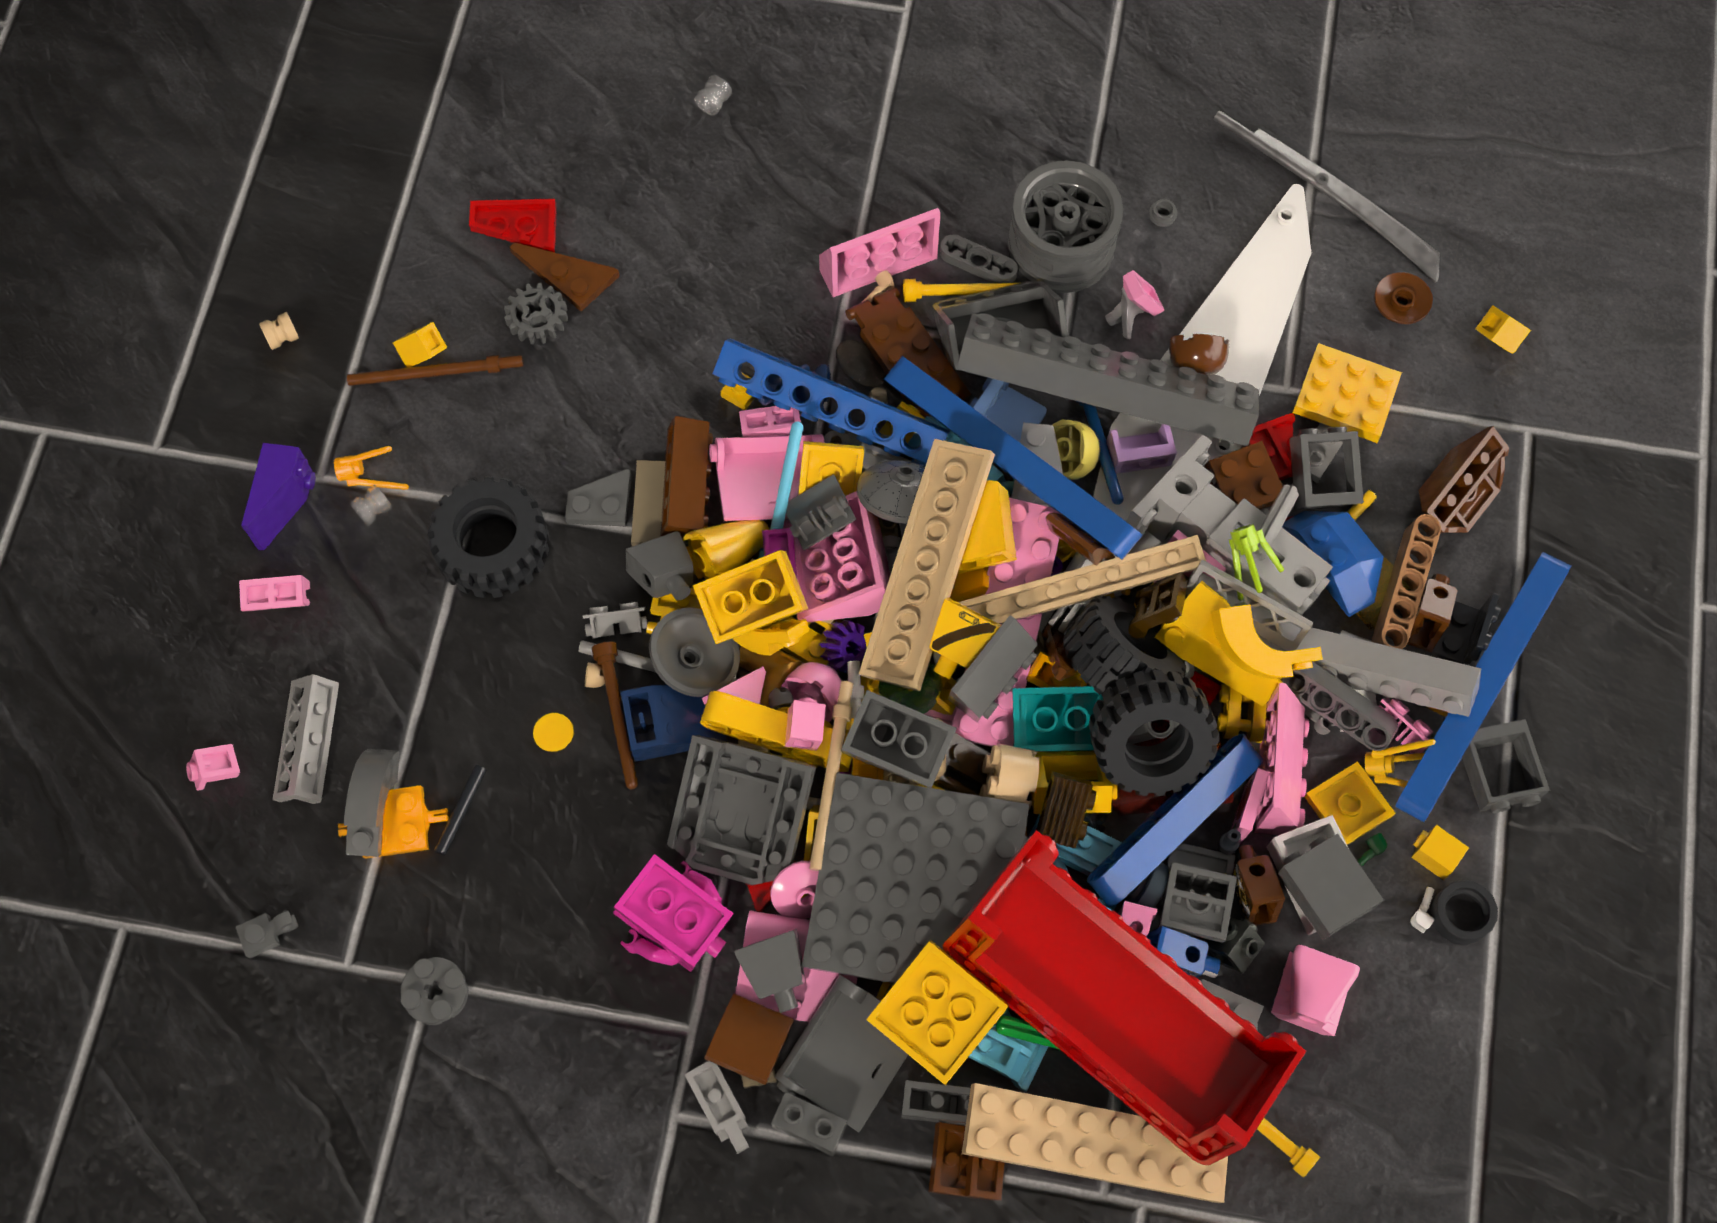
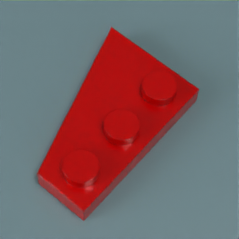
(518, 221)

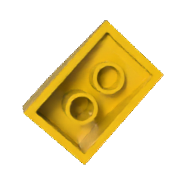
(750, 596)

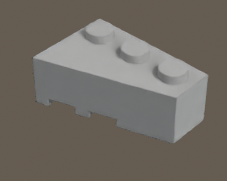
(1043, 443)

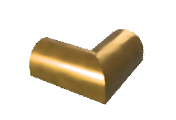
(777, 668)

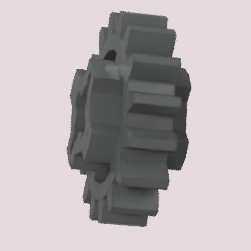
(536, 313)

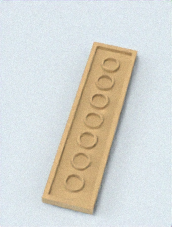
(926, 563)
(1084, 1143)

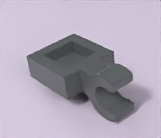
(262, 932)

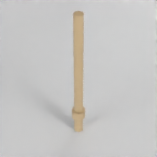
(841, 715)

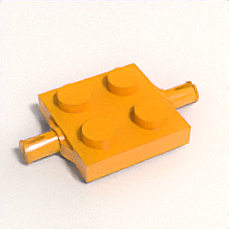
(405, 821)

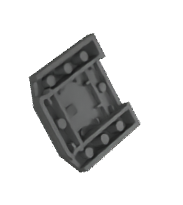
(739, 810)

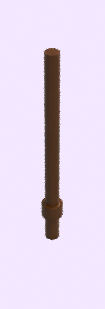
(492, 364)

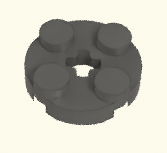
(425, 974)

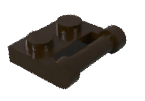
(1158, 604)
(965, 760)

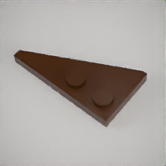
(574, 278)
(1062, 667)

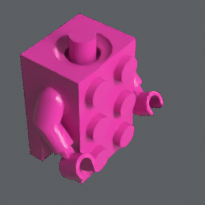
(673, 912)

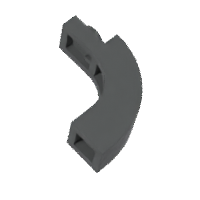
(366, 799)

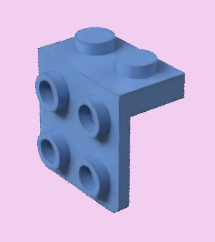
(1007, 407)

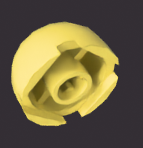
(1077, 448)

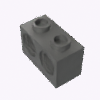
(809, 1124)

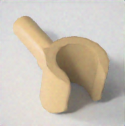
(885, 283)

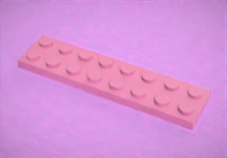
(1035, 559)

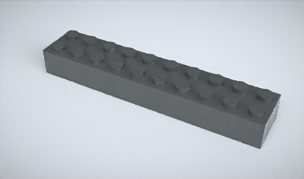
(1110, 379)

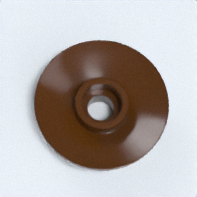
(1409, 290)

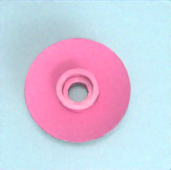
(791, 886)

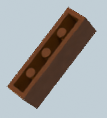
(686, 476)

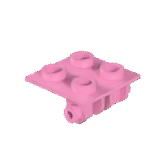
(1421, 730)

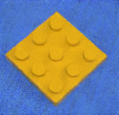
(1347, 392)
(937, 1012)

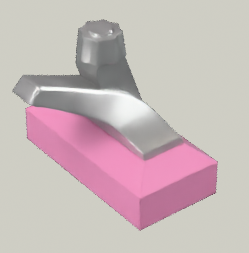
(1136, 298)

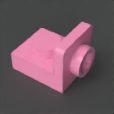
(212, 765)

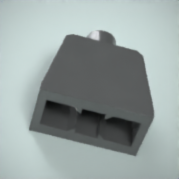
(661, 566)
(774, 968)

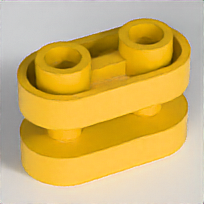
(1230, 720)

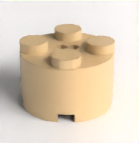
(1010, 773)

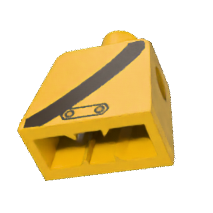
(959, 636)

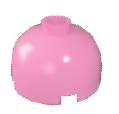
(815, 682)

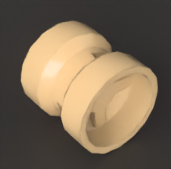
(279, 330)

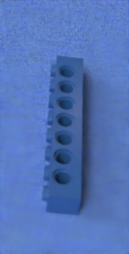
(729, 370)

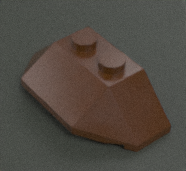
(1465, 481)

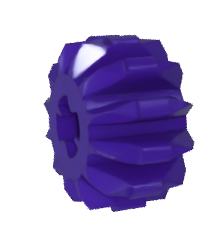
(844, 644)

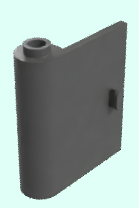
(839, 1056)

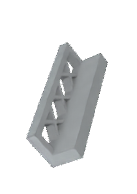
(1266, 623)
(309, 739)

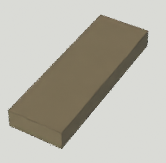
(647, 501)

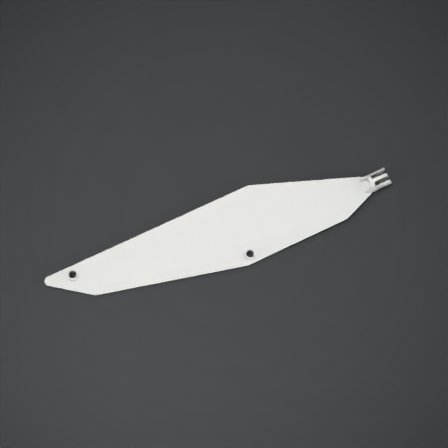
(1250, 312)

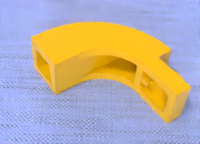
(773, 636)
(1242, 645)

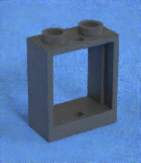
(1302, 474)
(1528, 758)

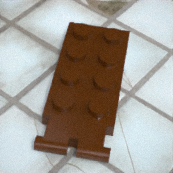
(897, 332)

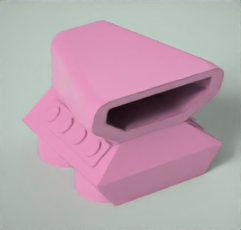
(1314, 990)

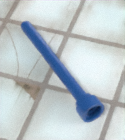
(1105, 457)

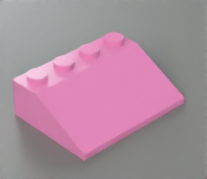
(889, 249)
(845, 570)
(1283, 759)

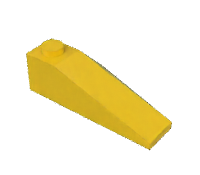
(1195, 641)

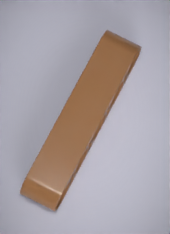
(1412, 573)

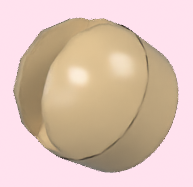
(594, 676)

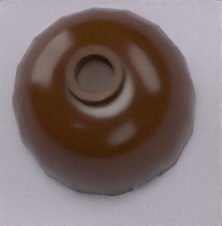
(1202, 353)

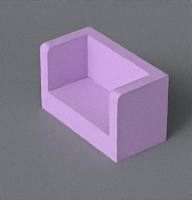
(1142, 451)

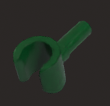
(1377, 846)

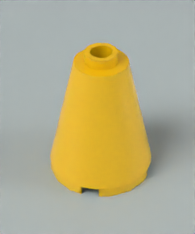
(724, 546)

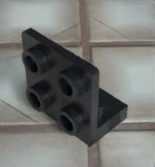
(1467, 632)

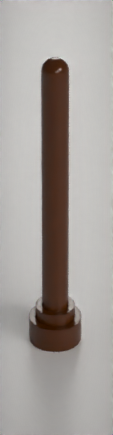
(605, 655)

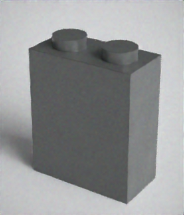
(1329, 885)

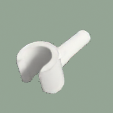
(1421, 919)

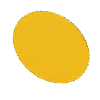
(553, 732)

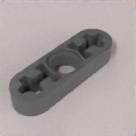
(983, 271)

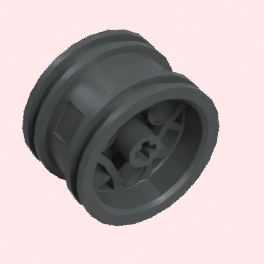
(1063, 205)

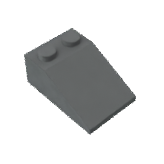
(898, 739)

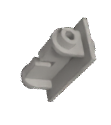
(602, 620)

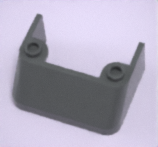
(1027, 303)

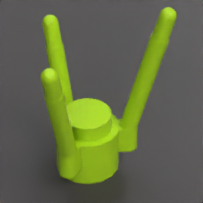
(1246, 541)

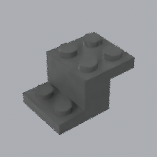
(1198, 892)

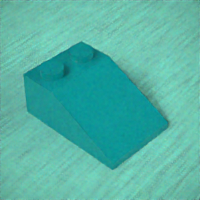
(1053, 718)

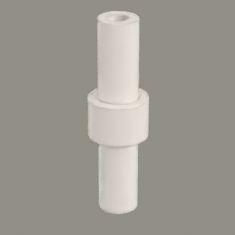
(858, 689)

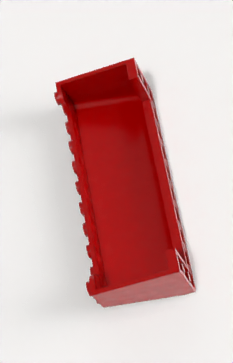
(1122, 1007)

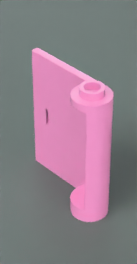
(751, 474)
(818, 983)

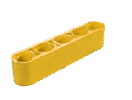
(762, 727)

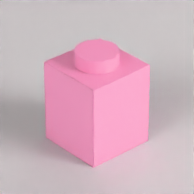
(805, 724)

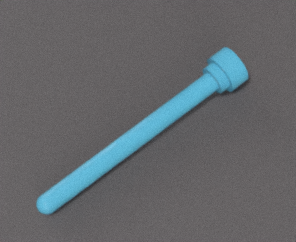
(786, 478)

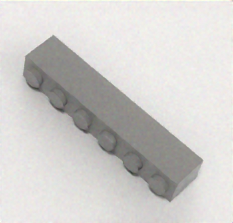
(1396, 672)

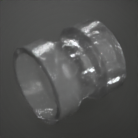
(713, 95)
(372, 504)

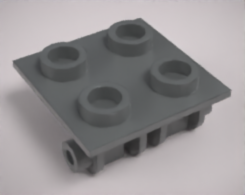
(819, 512)

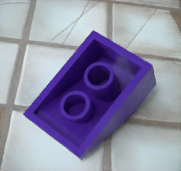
(277, 492)

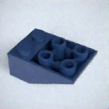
(662, 721)

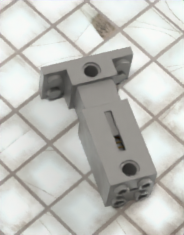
(1195, 507)

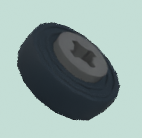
(1151, 888)

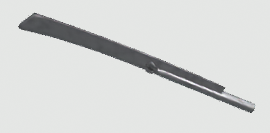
(1401, 237)

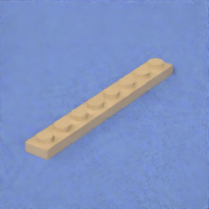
(1090, 581)

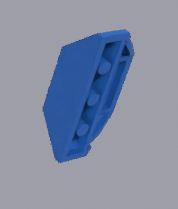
(1347, 549)

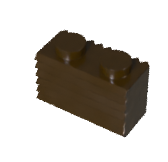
(1065, 809)

